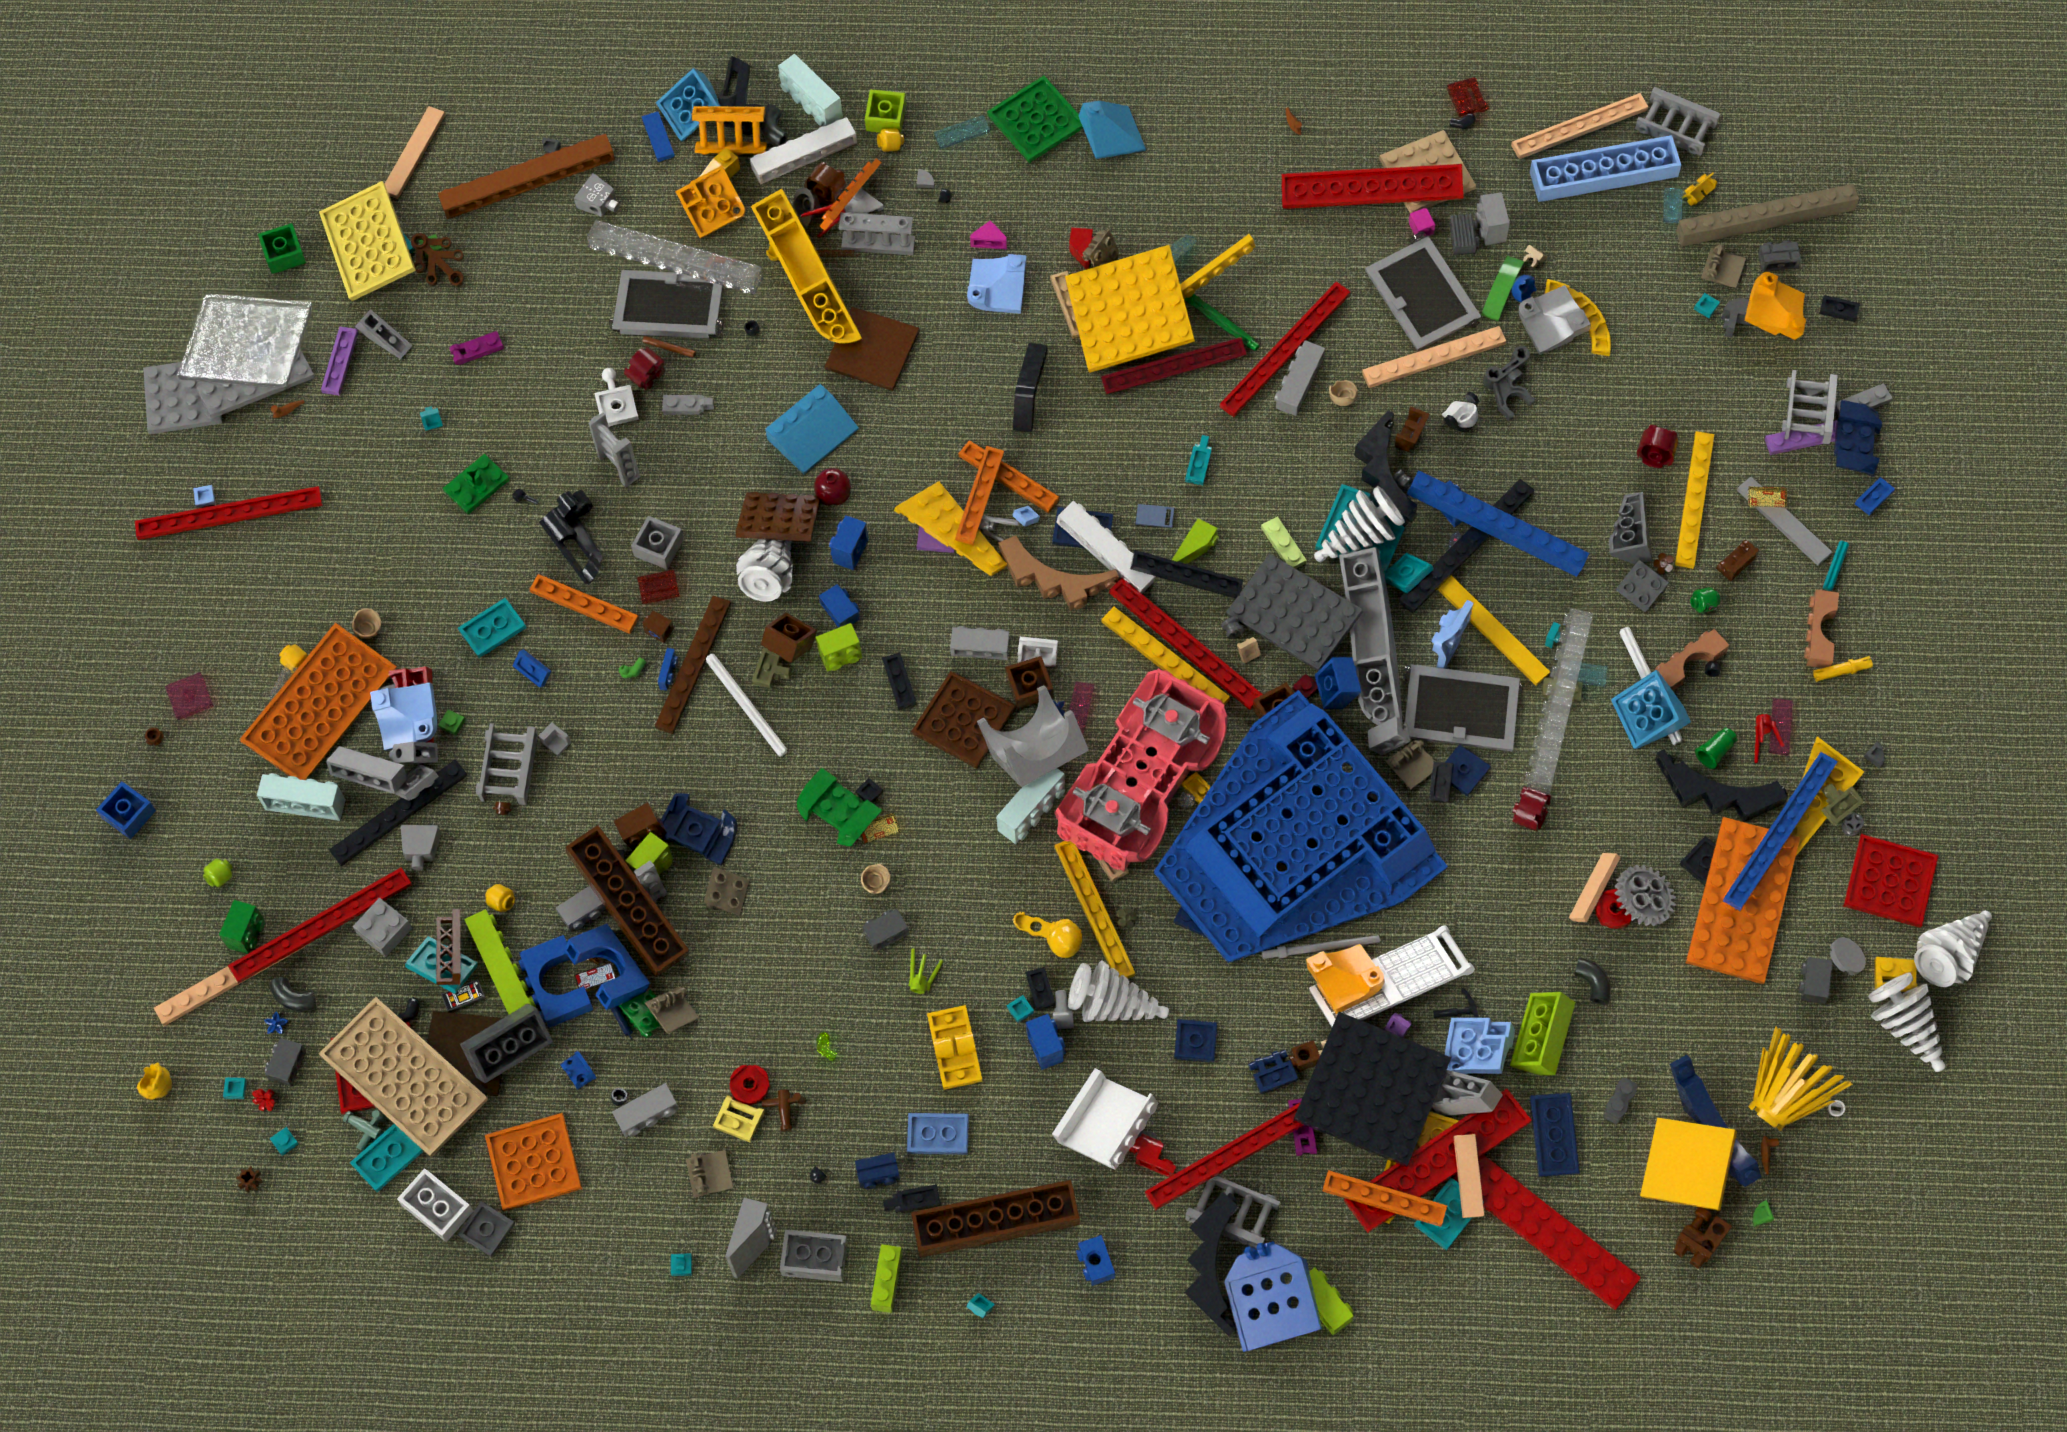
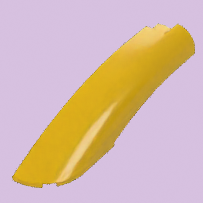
(805, 269)

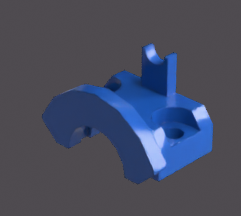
(578, 1070)

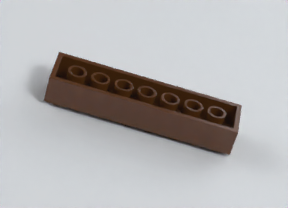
(627, 901)
(995, 1218)

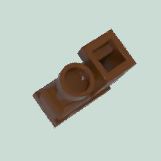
(1700, 1243)

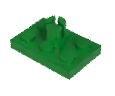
(476, 484)

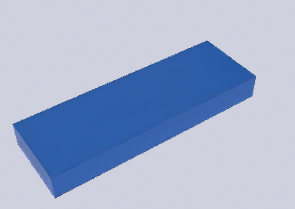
(658, 136)

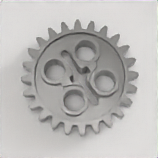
(1645, 895)

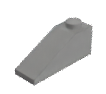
(383, 334)

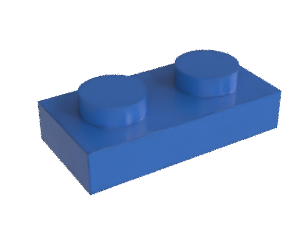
(1874, 496)
(531, 668)
(666, 676)

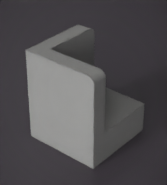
(554, 739)

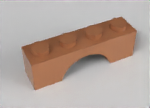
(1708, 648)
(1819, 649)

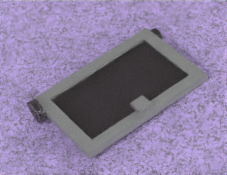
(1423, 292)
(667, 305)
(1461, 707)

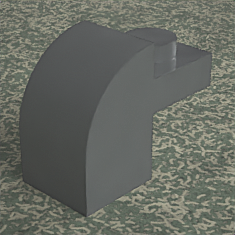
(1734, 313)

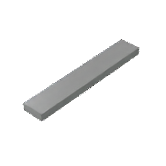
(1790, 527)

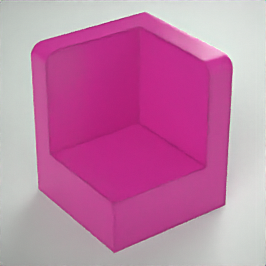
(1421, 221)

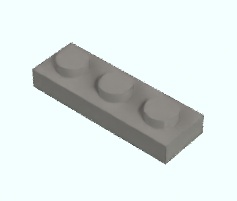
(1872, 397)

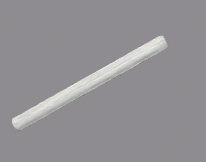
(1642, 668)
(746, 705)

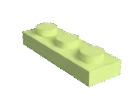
(1283, 543)

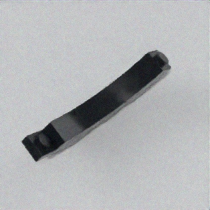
(1373, 452)
(1692, 787)
(1206, 1290)

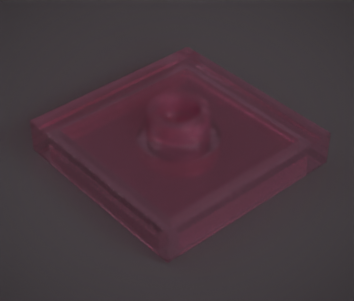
(189, 696)

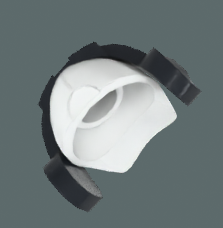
(1462, 415)

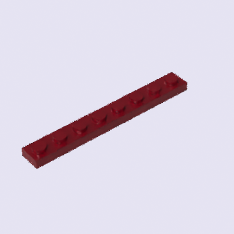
(1173, 365)

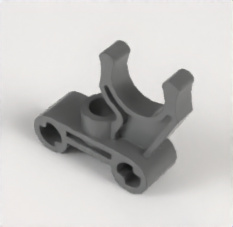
(1503, 379)

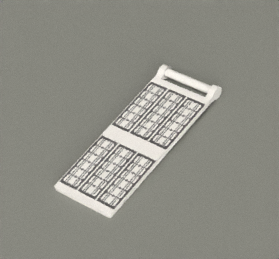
(1407, 974)

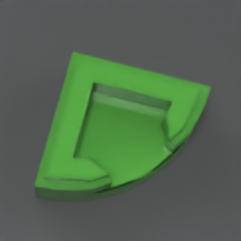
(1762, 1214)

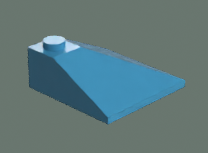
(679, 101)
(1110, 129)
(1650, 710)

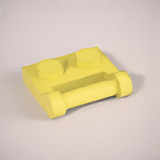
(735, 1124)

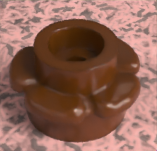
(154, 732)
(502, 808)

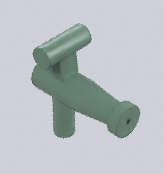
(368, 1128)

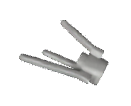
(989, 523)

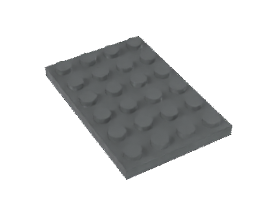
(1294, 612)

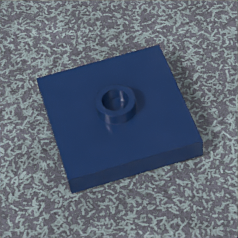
(1467, 770)
(1195, 1040)

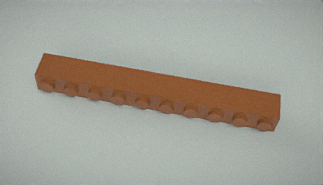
(526, 176)

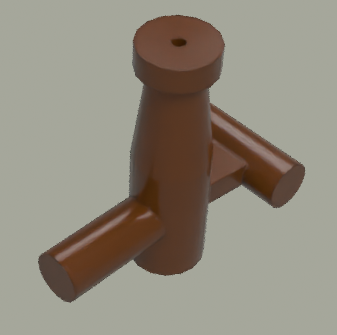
(784, 1102)

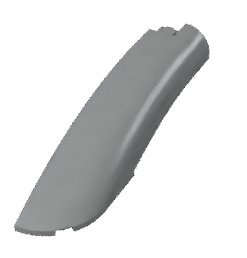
(1372, 636)

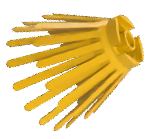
(1781, 1086)

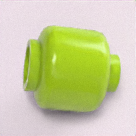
(217, 872)

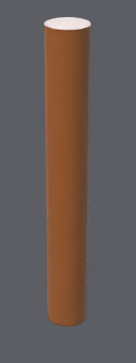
(668, 346)

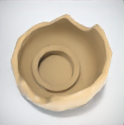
(1343, 393)
(366, 623)
(875, 879)

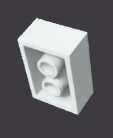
(435, 1205)

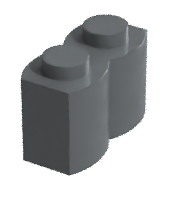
(1620, 1101)

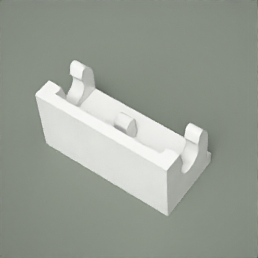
(1035, 647)

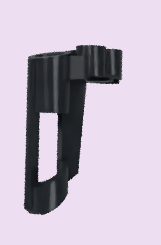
(739, 98)
(564, 524)

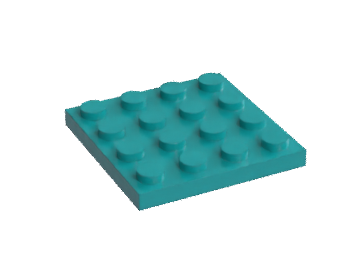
(1341, 503)

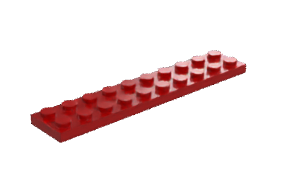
(1372, 186)
(1437, 1158)
(1554, 1235)

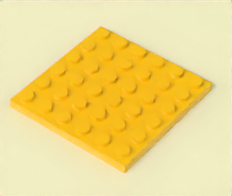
(1129, 308)

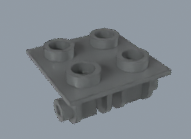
(1642, 586)

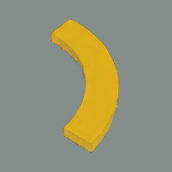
(1598, 330)

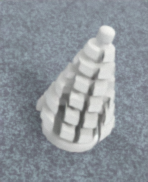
(1369, 520)
(765, 569)
(1951, 951)
(1111, 996)
(1906, 1013)

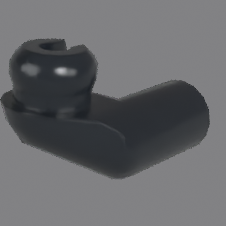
(1464, 122)
(411, 1010)

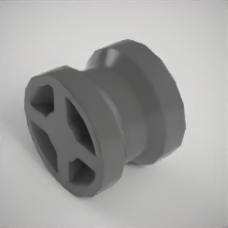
(1402, 480)
(1232, 627)
(1854, 820)

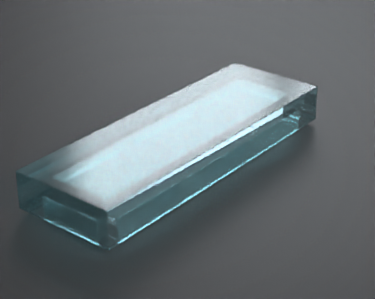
(961, 132)

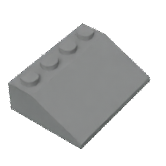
(750, 1235)

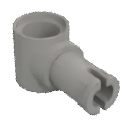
(1062, 1014)

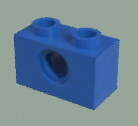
(1095, 1248)

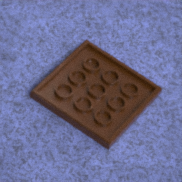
(880, 352)
(953, 717)

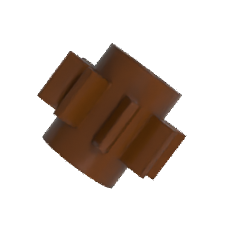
(252, 1183)

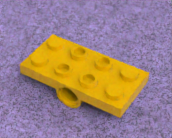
(954, 1047)

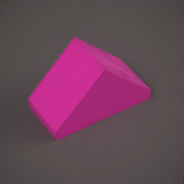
(988, 237)

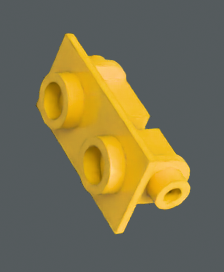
(1704, 184)

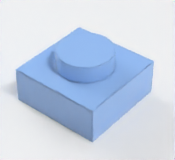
(204, 496)
(1026, 516)

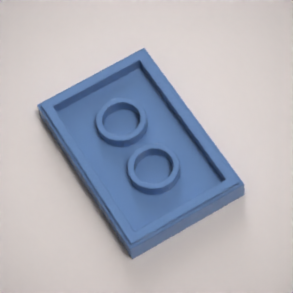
(937, 1133)

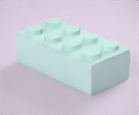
(810, 91)
(301, 796)
(1029, 804)

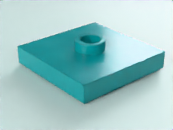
(1407, 572)

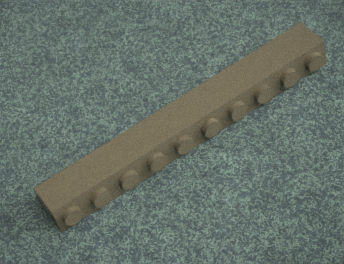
(1767, 215)

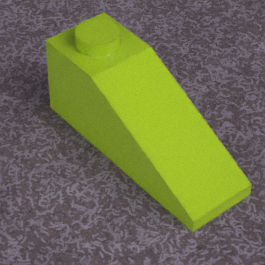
(1197, 542)

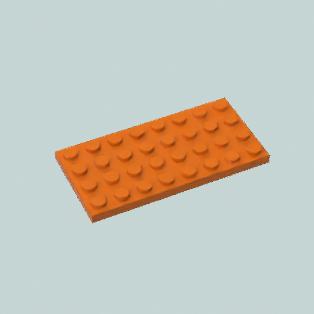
(318, 703)
(1734, 939)

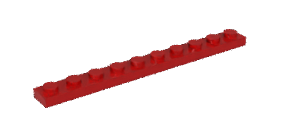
(1284, 349)
(228, 513)
(1185, 643)
(318, 925)
(1223, 1158)

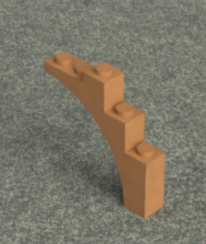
(1050, 581)

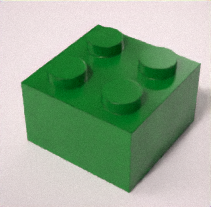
(281, 248)
(242, 927)

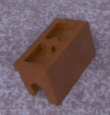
(1738, 560)

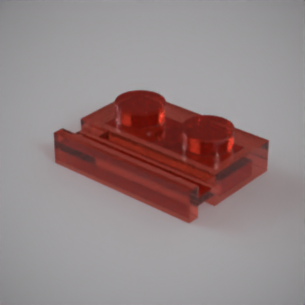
(658, 586)

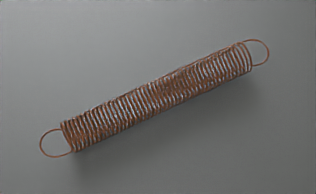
(841, 253)

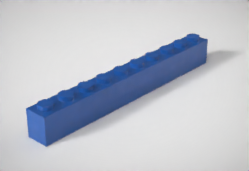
(1498, 523)

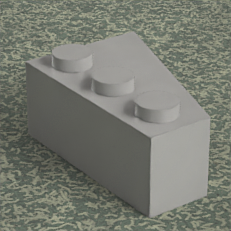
(1465, 1095)

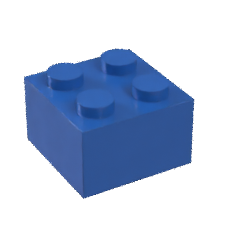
(849, 542)
(1338, 683)
(126, 810)
(1045, 1041)

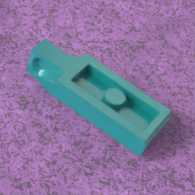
(1199, 462)

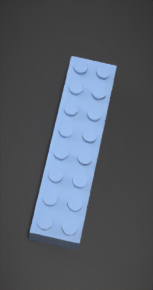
(1605, 168)

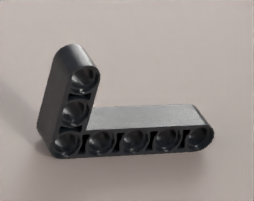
(1027, 387)

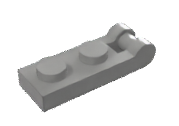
(650, 881)

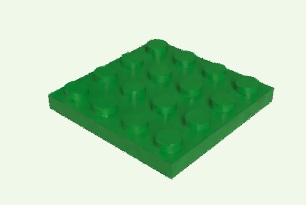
(1036, 119)

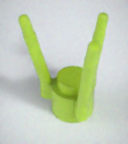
(919, 983)

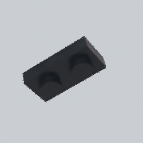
(1839, 308)
(1441, 781)
(1040, 988)

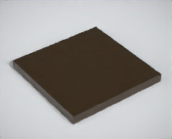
(452, 1029)

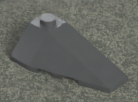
(1631, 531)

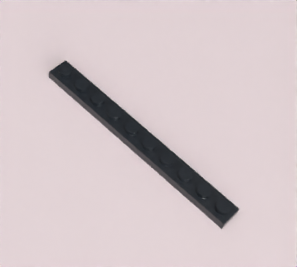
(1462, 550)

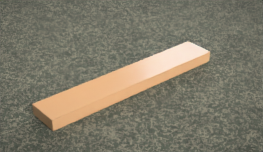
(414, 151)

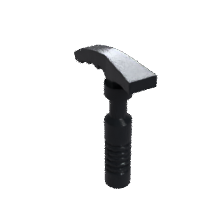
(1454, 1011)

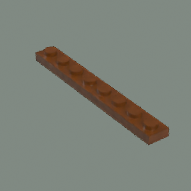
(692, 665)

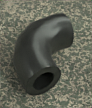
(770, 128)
(1596, 978)
(290, 998)

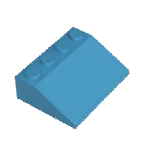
(811, 429)

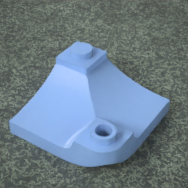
(998, 283)
(1450, 633)
(405, 714)
(1478, 1045)

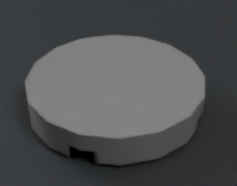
(1847, 956)

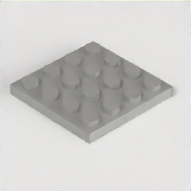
(173, 402)

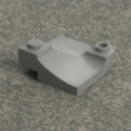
(1553, 319)

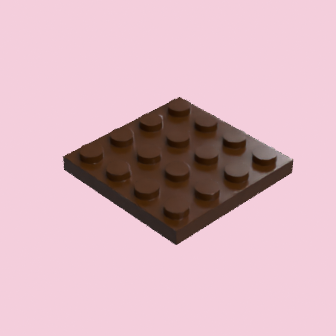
(778, 516)

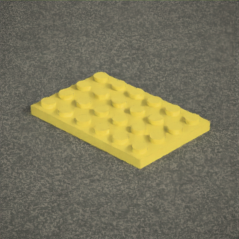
(367, 241)

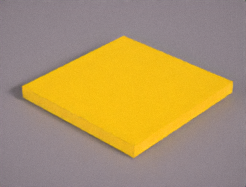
(1688, 1163)

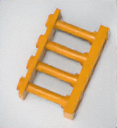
(727, 113)

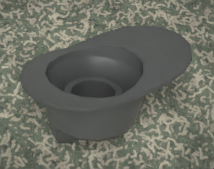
(804, 202)

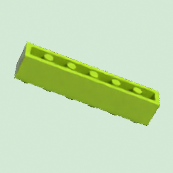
(498, 961)

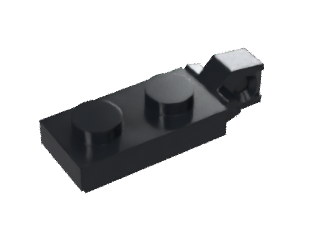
(913, 1199)

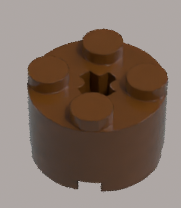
(826, 183)

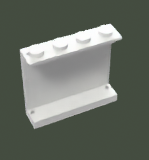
(1104, 1120)

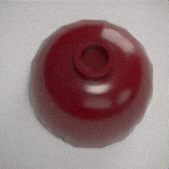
(832, 486)

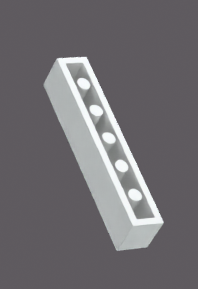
(803, 150)
(1102, 544)

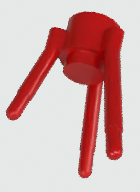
(823, 210)
(1762, 727)

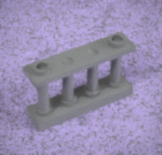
(1681, 106)
(877, 243)
(1826, 401)
(618, 451)
(522, 774)
(1235, 1230)

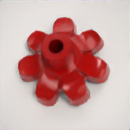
(264, 1099)

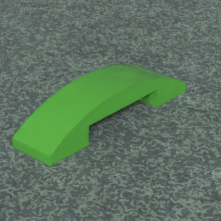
(1501, 288)

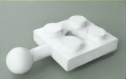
(614, 395)

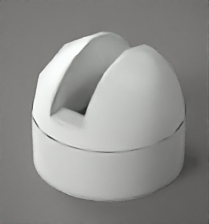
(1838, 1104)

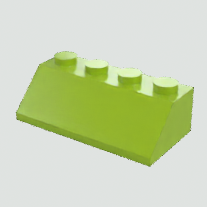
(1543, 1033)

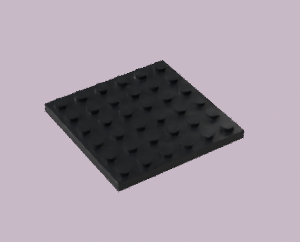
(1372, 1089)

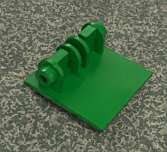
(640, 1014)

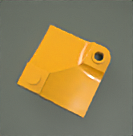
(711, 202)
(1776, 307)
(1345, 977)

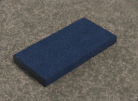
(1554, 1134)

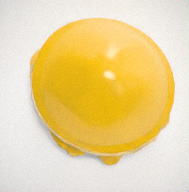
(1064, 938)
(155, 1082)

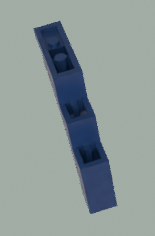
(1700, 1107)

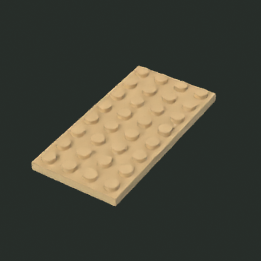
(403, 1077)

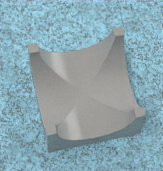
(1037, 746)

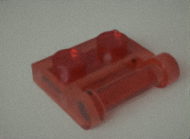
(1462, 99)

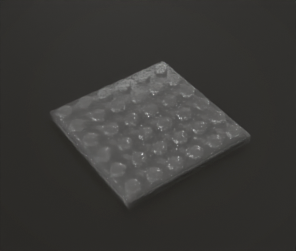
(245, 341)

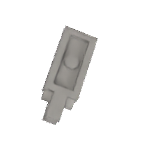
(686, 404)

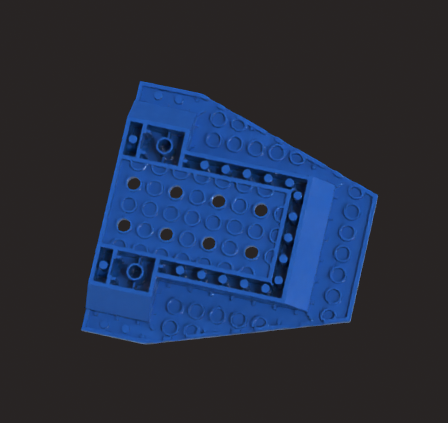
(1355, 870)

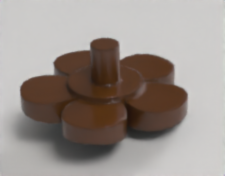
(1664, 563)

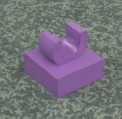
(1398, 1025)

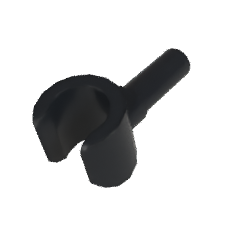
(519, 494)

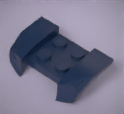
(1856, 437)
(699, 830)

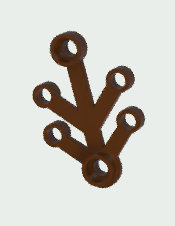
(435, 257)

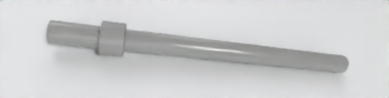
(1283, 952)

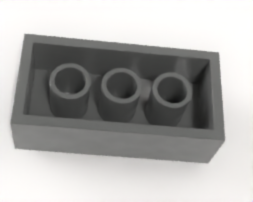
(506, 1043)

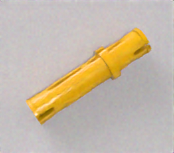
(1851, 666)

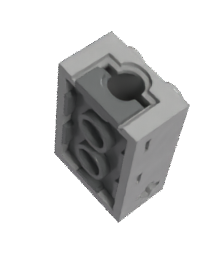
(813, 1255)

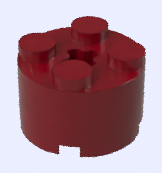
(645, 368)
(1657, 446)
(1532, 808)

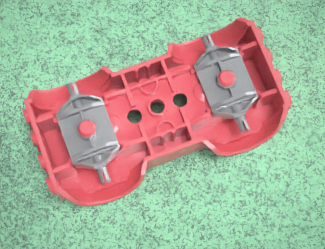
(1126, 821)

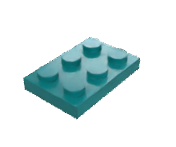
(492, 627)
(424, 963)
(386, 1157)
(1453, 1221)

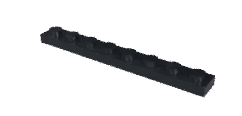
(396, 814)

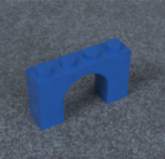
(604, 944)
(554, 1007)

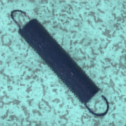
(622, 1021)

